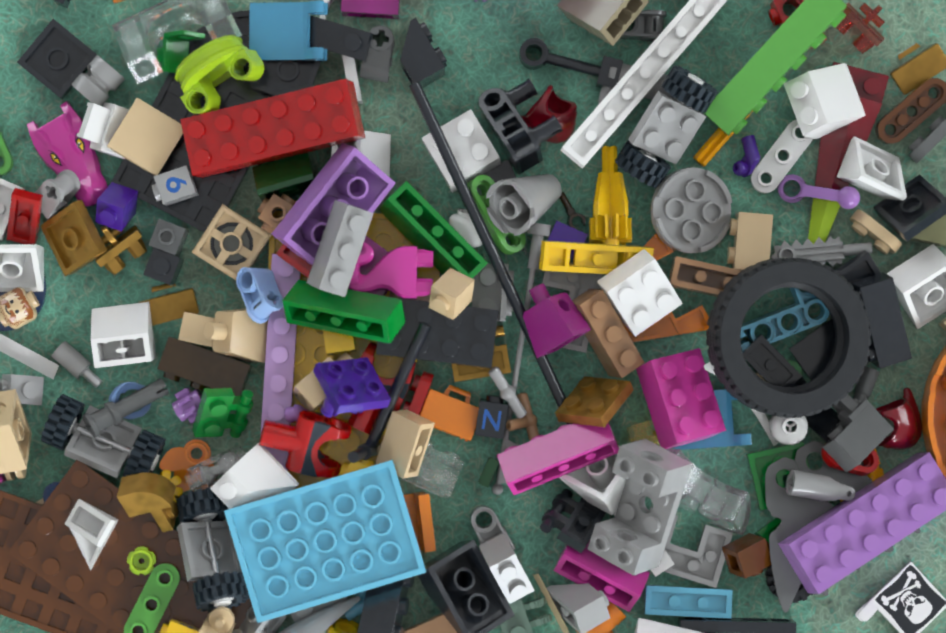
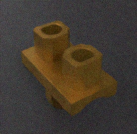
(128, 240)

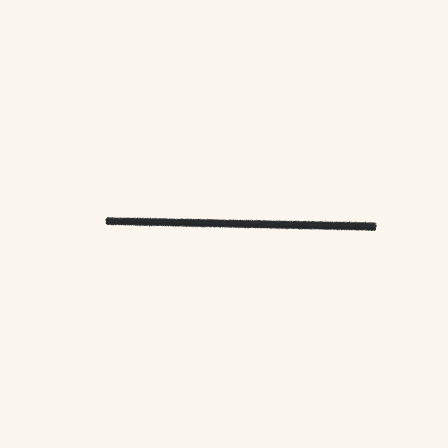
(483, 233)

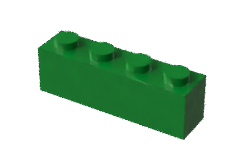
(431, 232)
(354, 315)

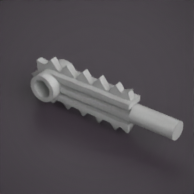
(830, 251)

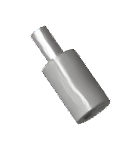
(75, 363)

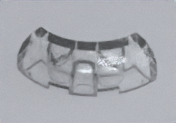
(715, 500)

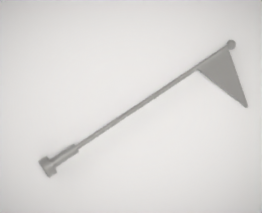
(538, 231)

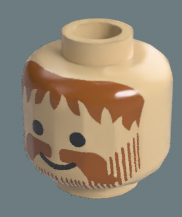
(18, 307)

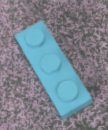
(688, 601)

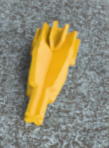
(610, 204)

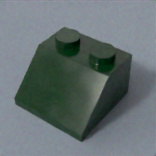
(284, 176)

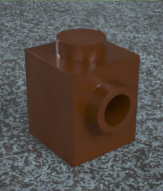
(747, 555)

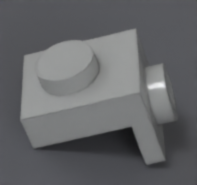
(27, 387)

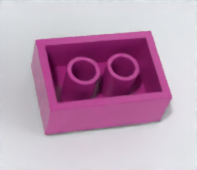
(680, 399)

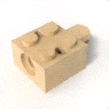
(14, 436)

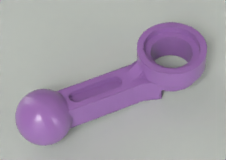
(847, 197)

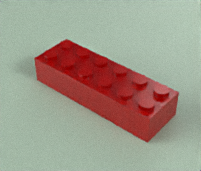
(272, 128)

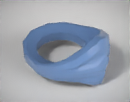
(122, 388)

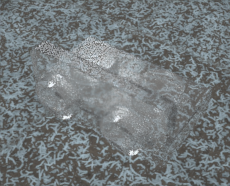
(438, 472)

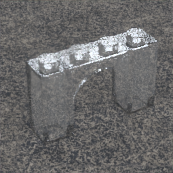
(142, 32)

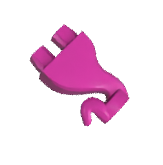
(394, 272)

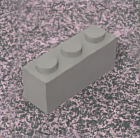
(339, 248)

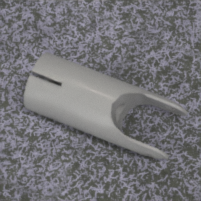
(817, 487)

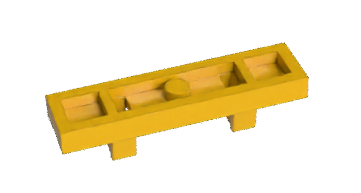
(587, 256)

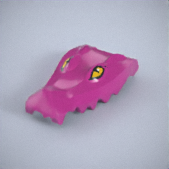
(63, 150)

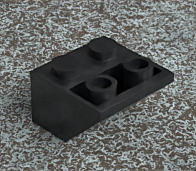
(419, 57)

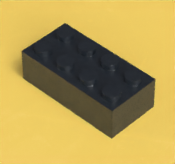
(460, 341)

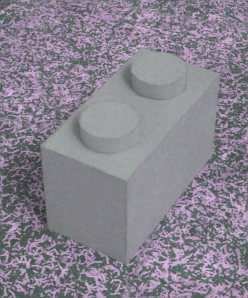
(506, 568)

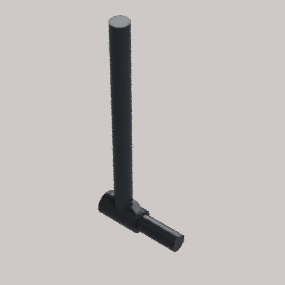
(370, 448)

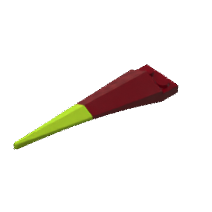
(834, 145)

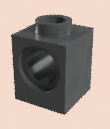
(168, 237)

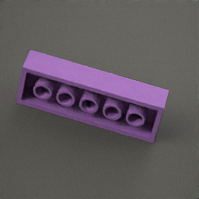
(867, 524)

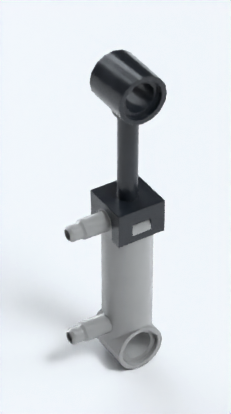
(608, 73)

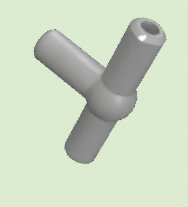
(507, 392)

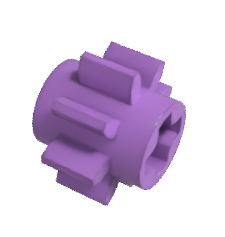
(187, 404)

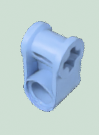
(260, 291)

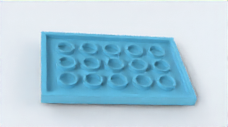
(325, 541)

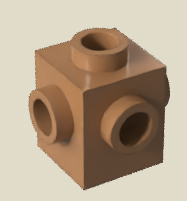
(269, 206)

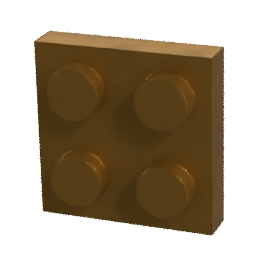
(73, 238)
(594, 401)

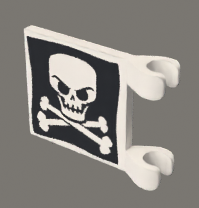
(906, 601)

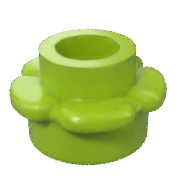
(149, 560)

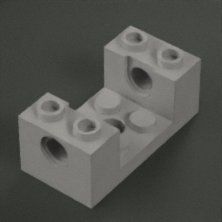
(636, 534)

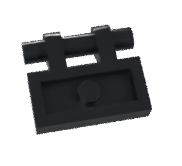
(580, 525)

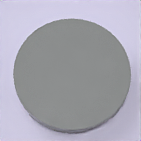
(691, 210)

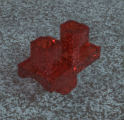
(869, 35)

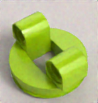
(212, 66)

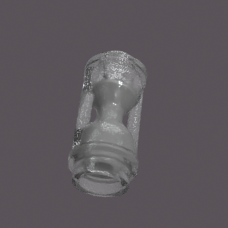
(203, 476)

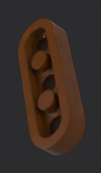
(923, 105)

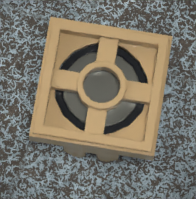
(231, 243)

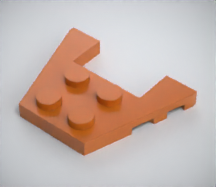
(668, 326)

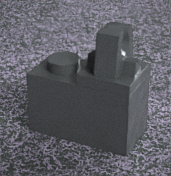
(856, 433)

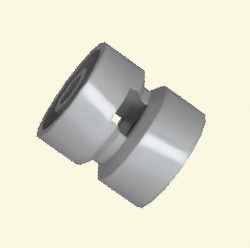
(98, 81)

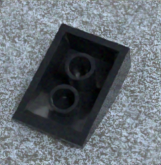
(466, 589)

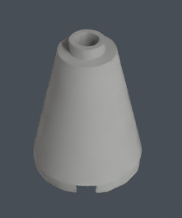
(521, 201)

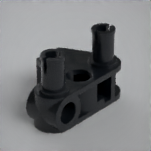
(515, 137)

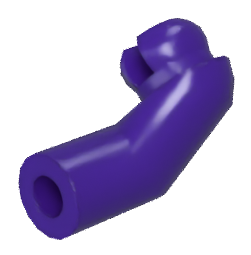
(750, 159)

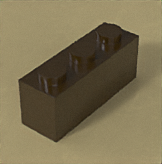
(203, 367)

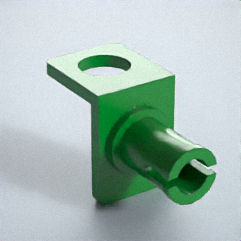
(176, 48)

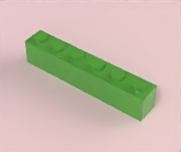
(772, 62)

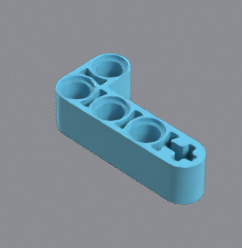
(772, 320)

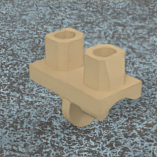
(219, 621)

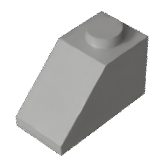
(580, 605)

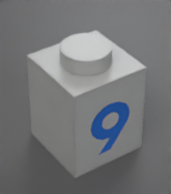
(174, 186)

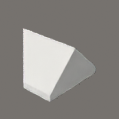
(91, 529)

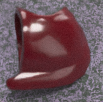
(549, 105)
(906, 422)

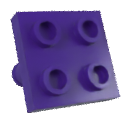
(350, 387)

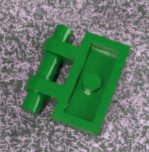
(214, 412)

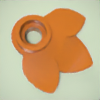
(180, 458)

